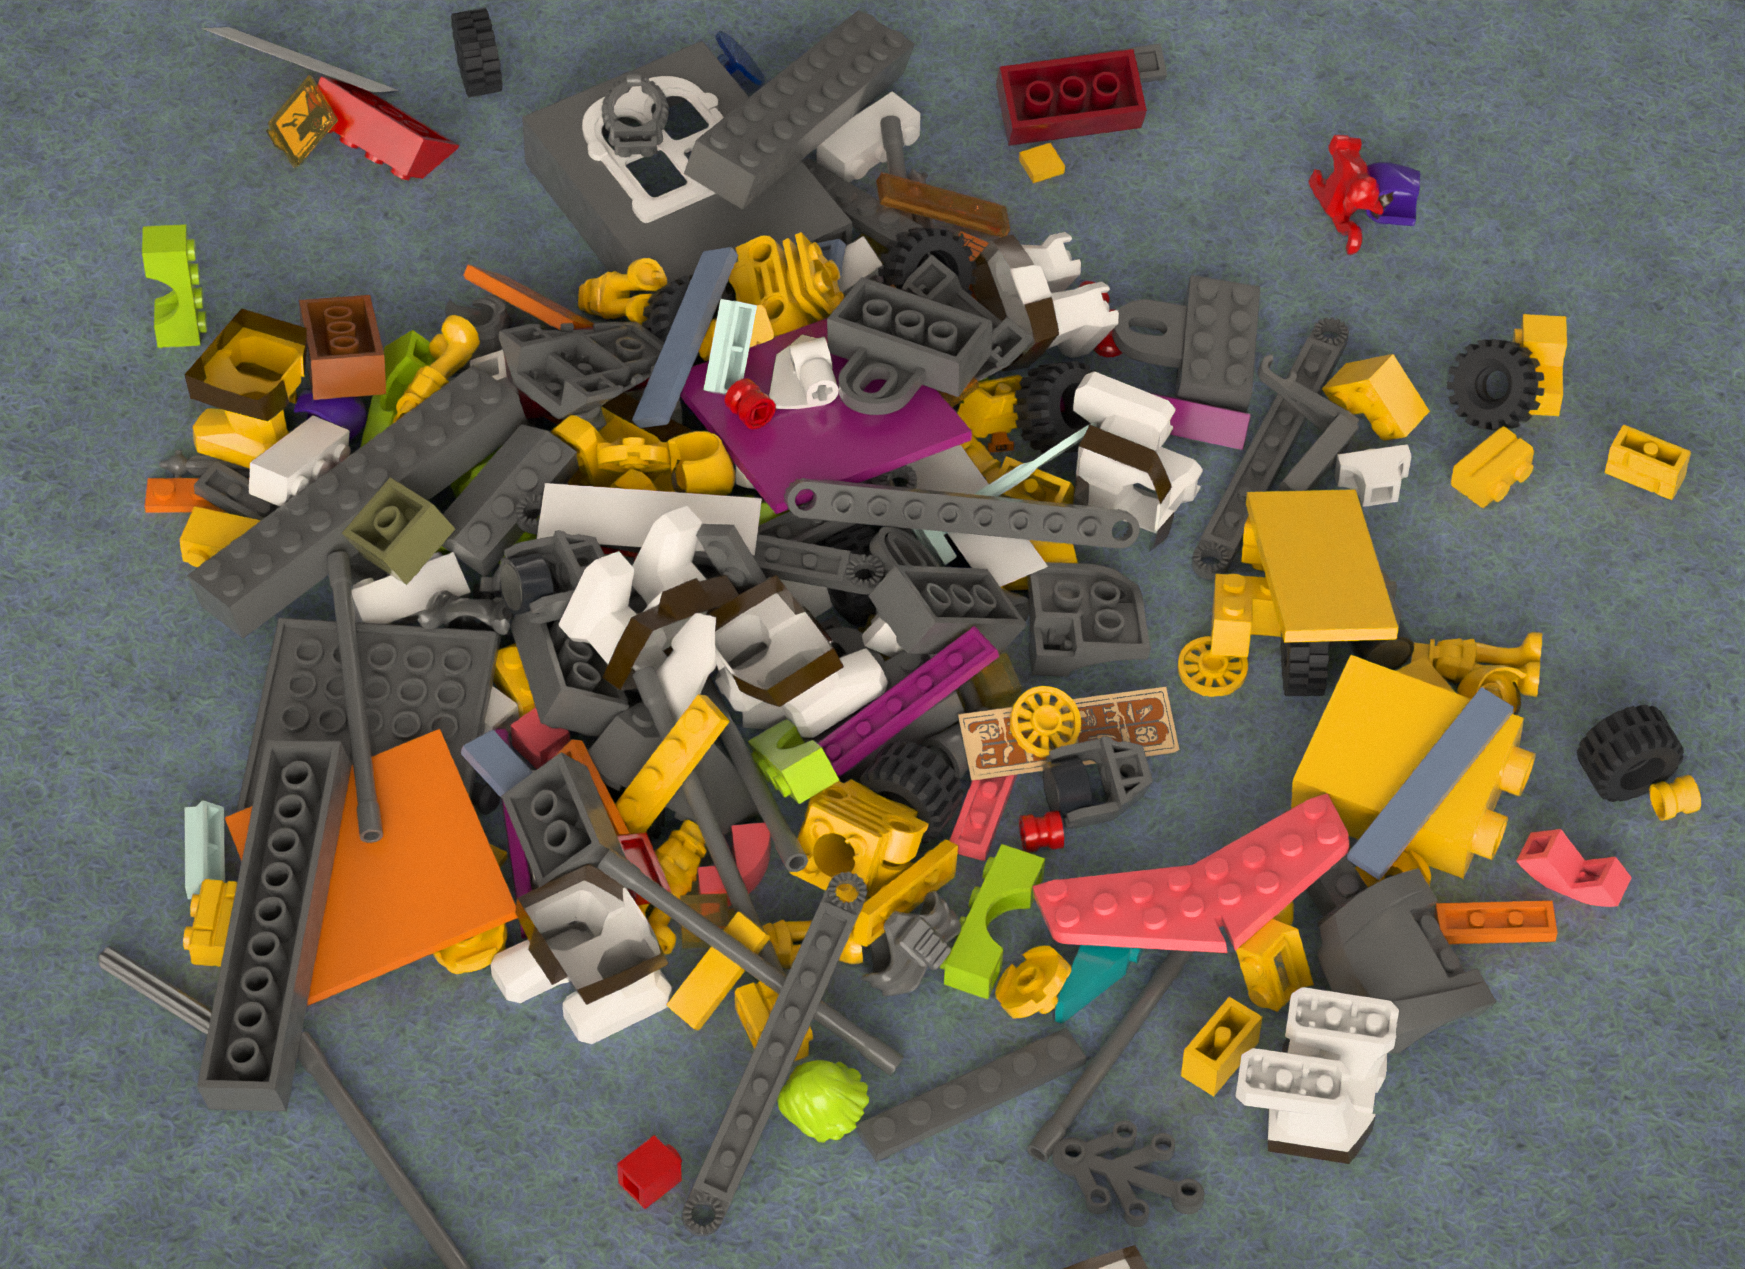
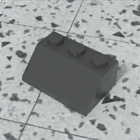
(560, 819)

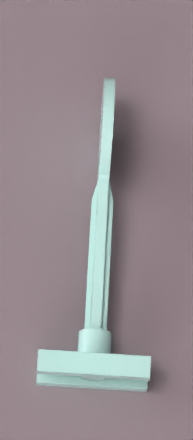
(936, 542)

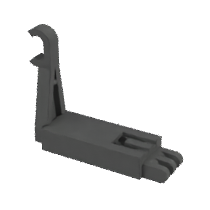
(1334, 421)

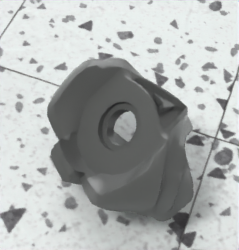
(912, 946)

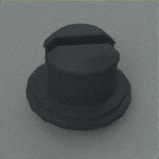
(485, 798)

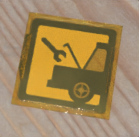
(301, 122)

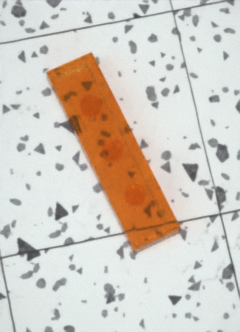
(943, 205)

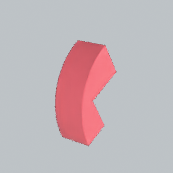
(751, 854)
(1560, 867)

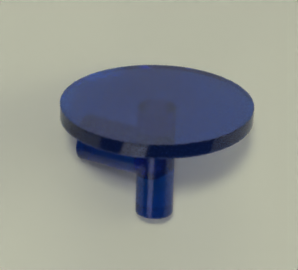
(737, 58)

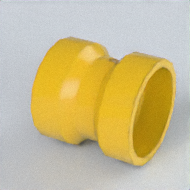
(1675, 797)

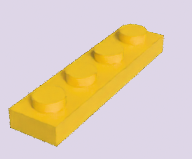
(671, 764)
(906, 891)

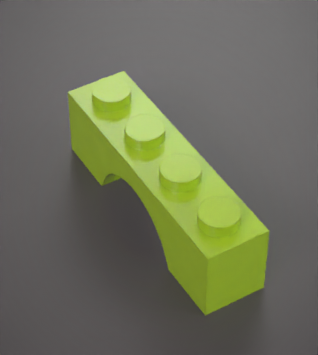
(169, 259)
(402, 362)
(790, 763)
(1007, 886)

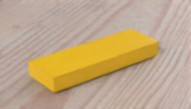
(715, 975)

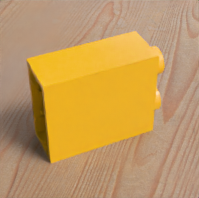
(1377, 736)

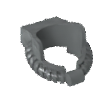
(639, 139)

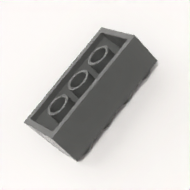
(487, 507)

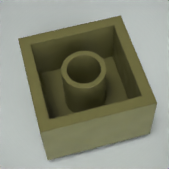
(398, 531)

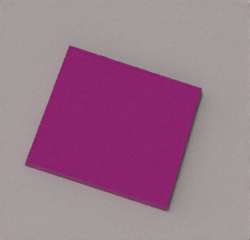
(823, 439)

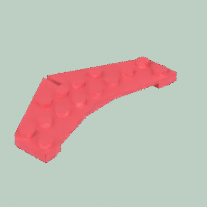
(1187, 904)

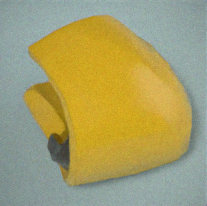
(700, 464)
(1496, 679)

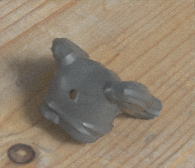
(486, 322)
(461, 613)

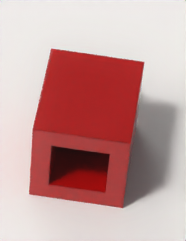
(650, 1171)

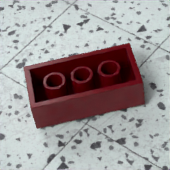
(1071, 97)

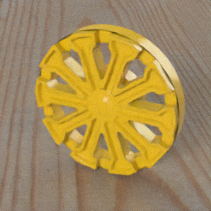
(1210, 667)
(1044, 720)

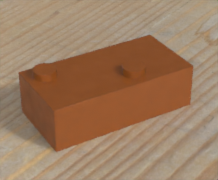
(343, 347)

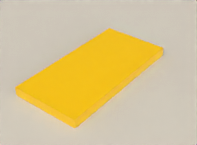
(1321, 566)

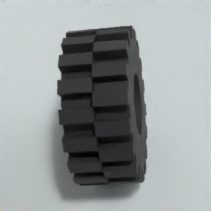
(476, 52)
(1472, 377)
(1304, 667)

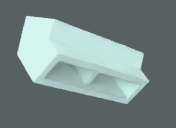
(730, 345)
(203, 845)

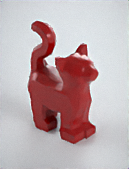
(1346, 189)

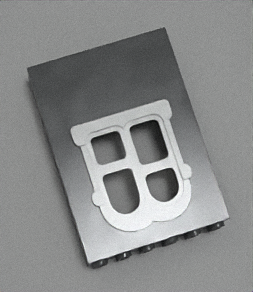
(616, 213)

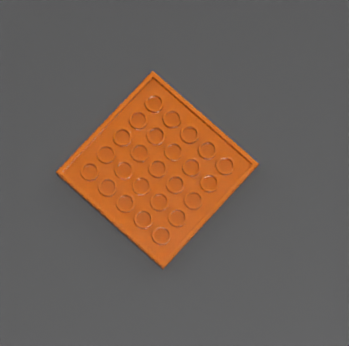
(415, 887)

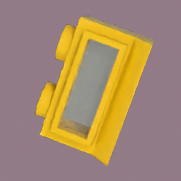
(1274, 965)

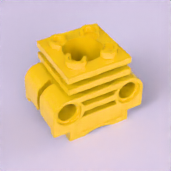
(790, 282)
(859, 834)

